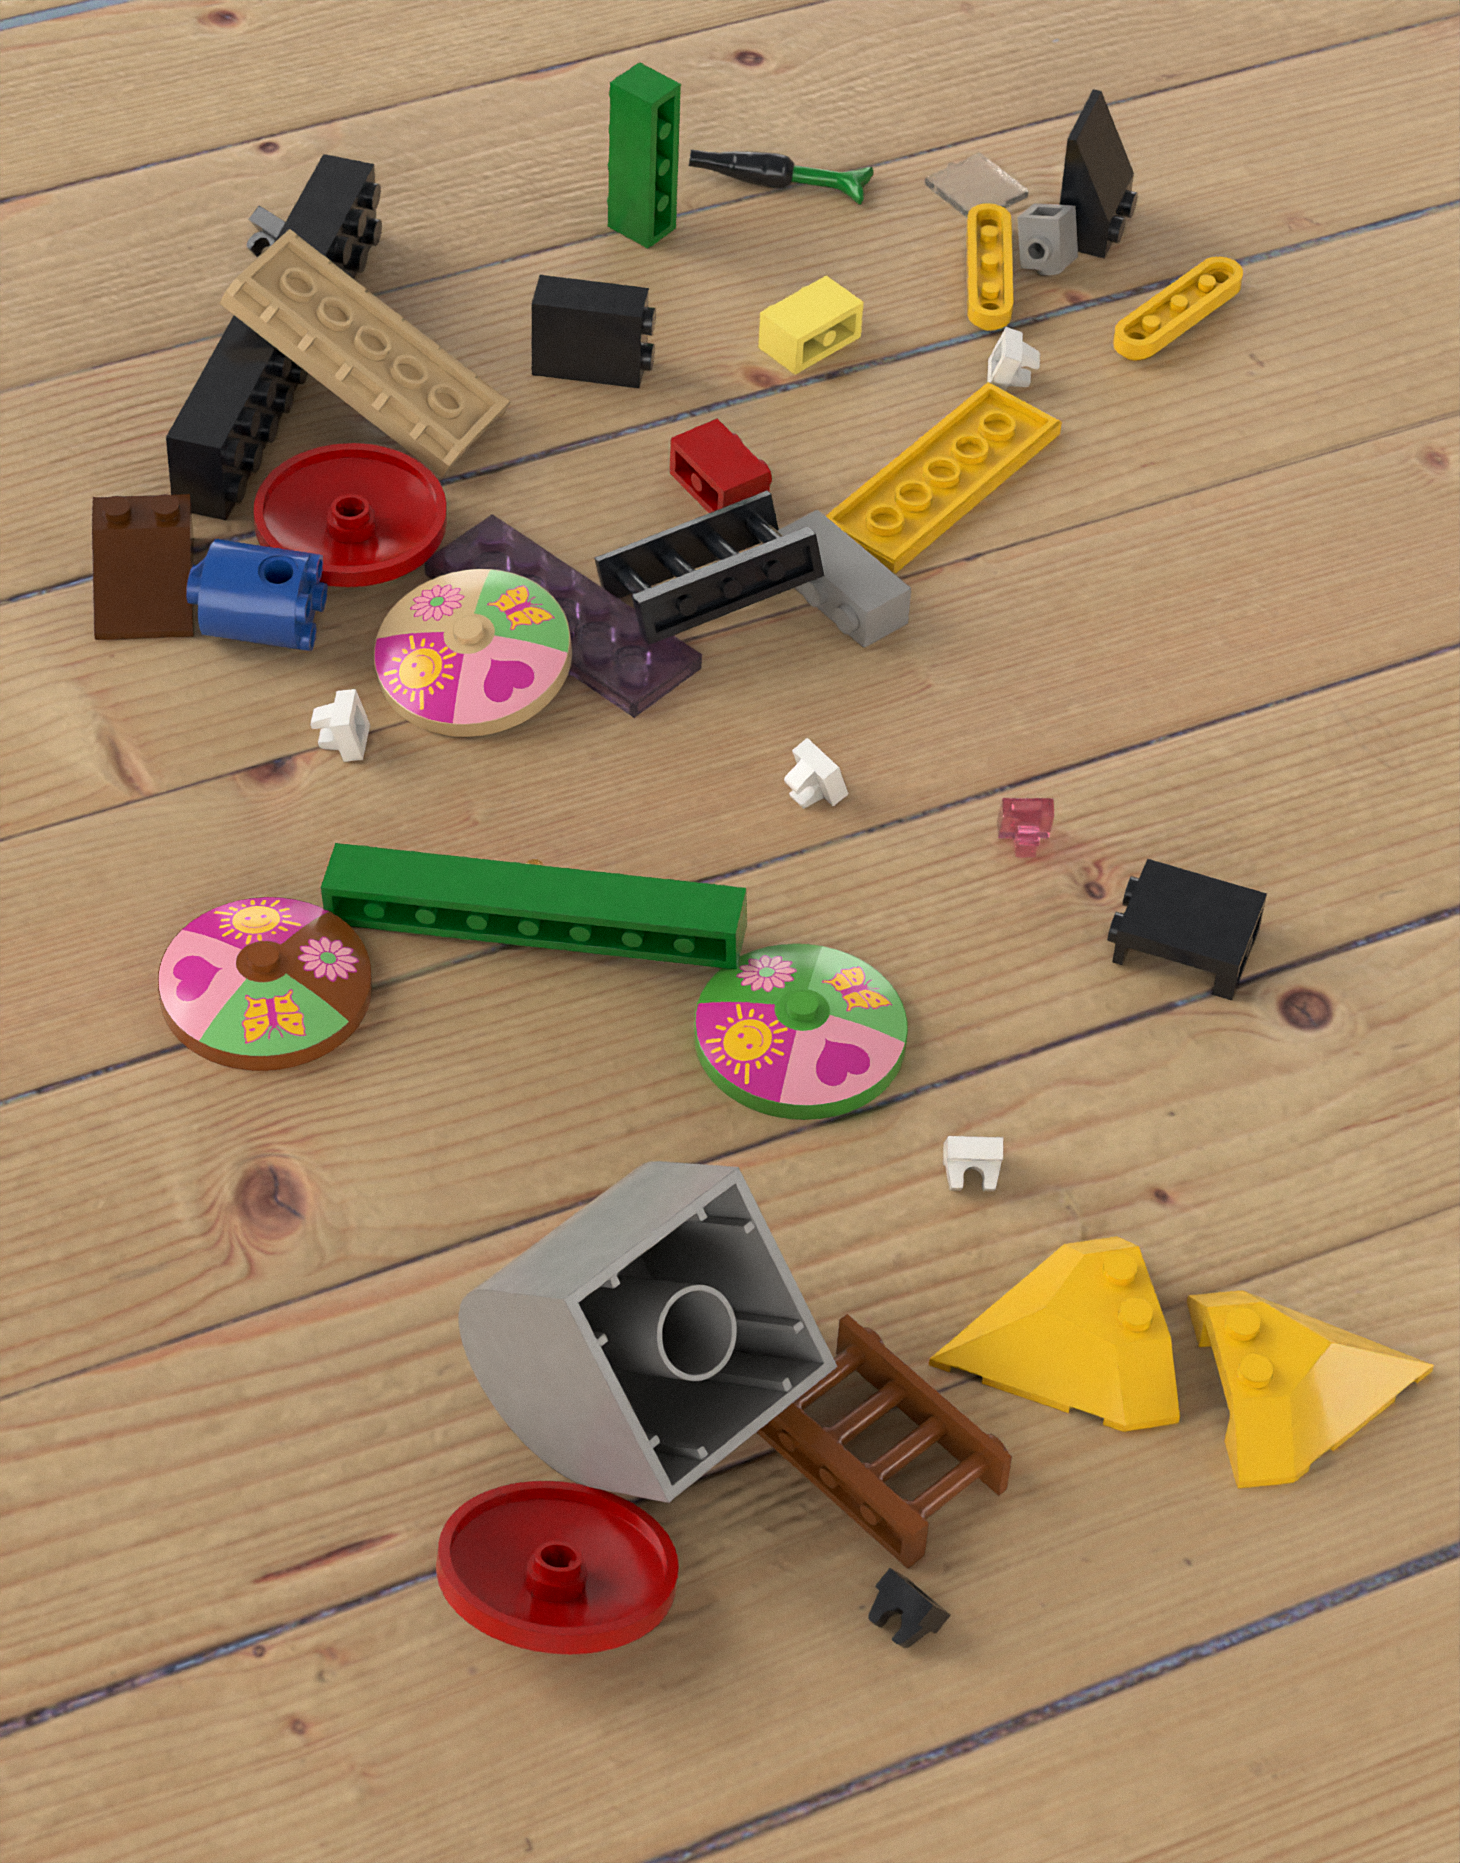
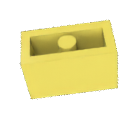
(810, 324)

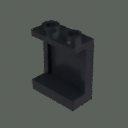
(1189, 922)

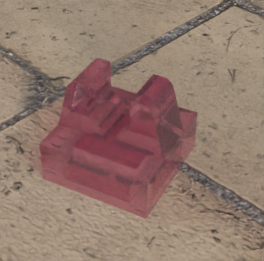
(1025, 822)

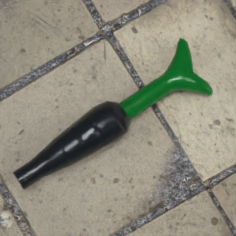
(779, 171)

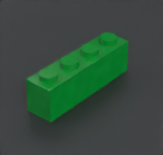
(643, 154)

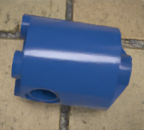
(258, 594)

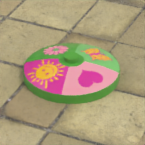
(800, 1031)

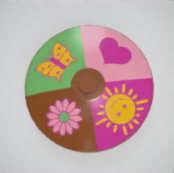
(265, 983)

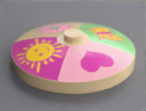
(473, 652)

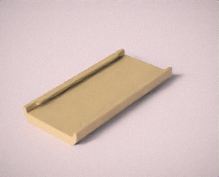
(364, 352)

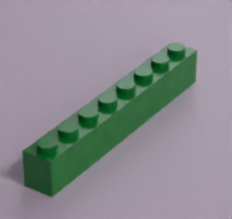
(536, 905)

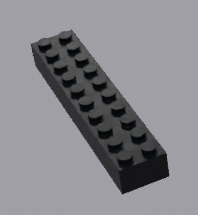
(247, 379)

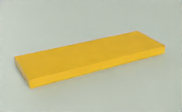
(944, 475)

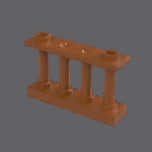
(861, 1486)

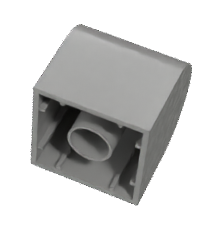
(646, 1332)

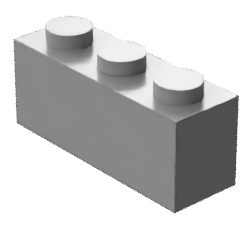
(856, 587)

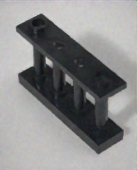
(716, 588)

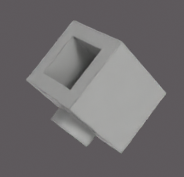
(1047, 238)

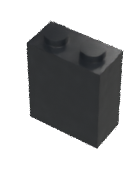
(591, 331)

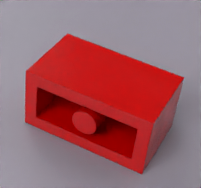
(717, 466)

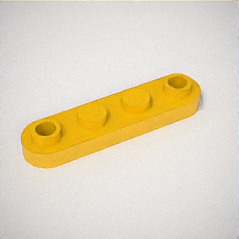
(989, 266)
(1177, 308)

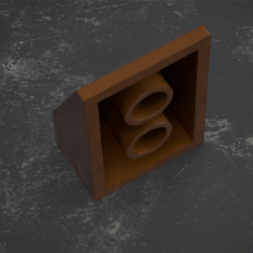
(142, 566)

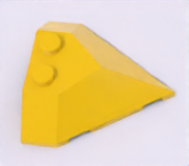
(1078, 1337)
(1292, 1383)

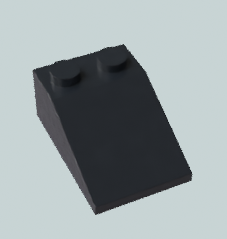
(1097, 179)

